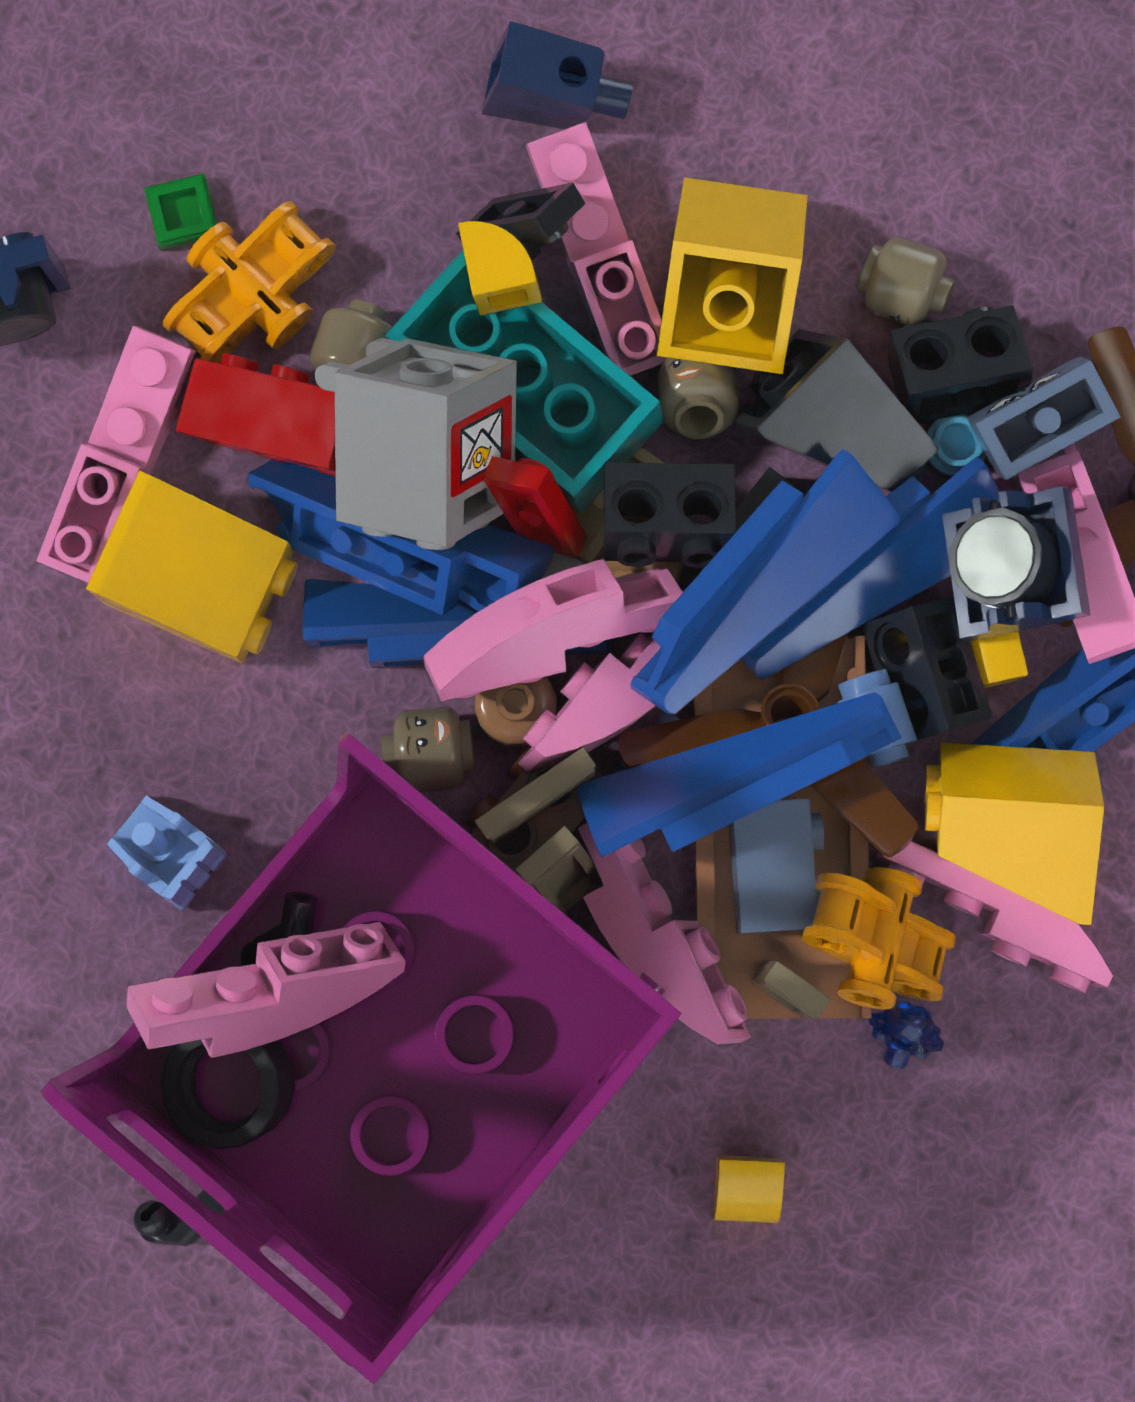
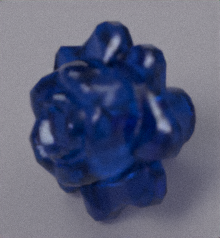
(906, 1033)

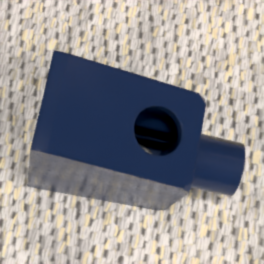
(551, 80)

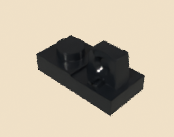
(534, 215)

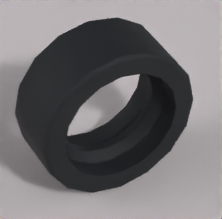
(198, 1124)

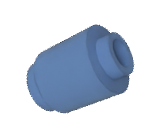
(891, 694)

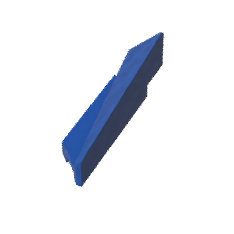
(474, 570)
(886, 575)
(763, 578)
(390, 625)
(1072, 708)
(732, 777)

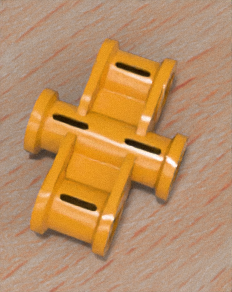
(265, 270)
(879, 937)

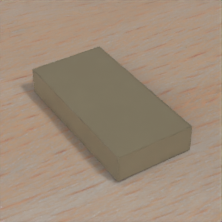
(536, 796)
(560, 871)
(790, 990)

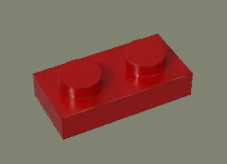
(535, 504)

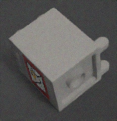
(417, 438)

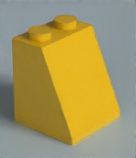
(733, 275)
(192, 569)
(1020, 820)

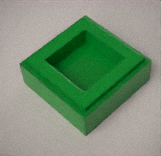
(180, 210)

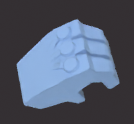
(166, 852)

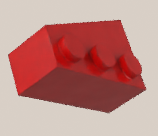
(260, 412)

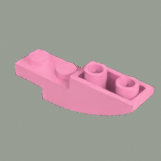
(600, 252)
(123, 441)
(1110, 596)
(532, 627)
(596, 708)
(1015, 923)
(674, 953)
(286, 991)

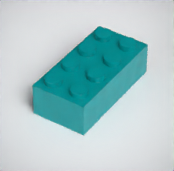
(569, 396)

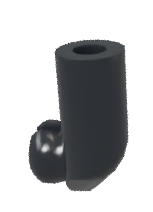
(296, 920)
(162, 1226)

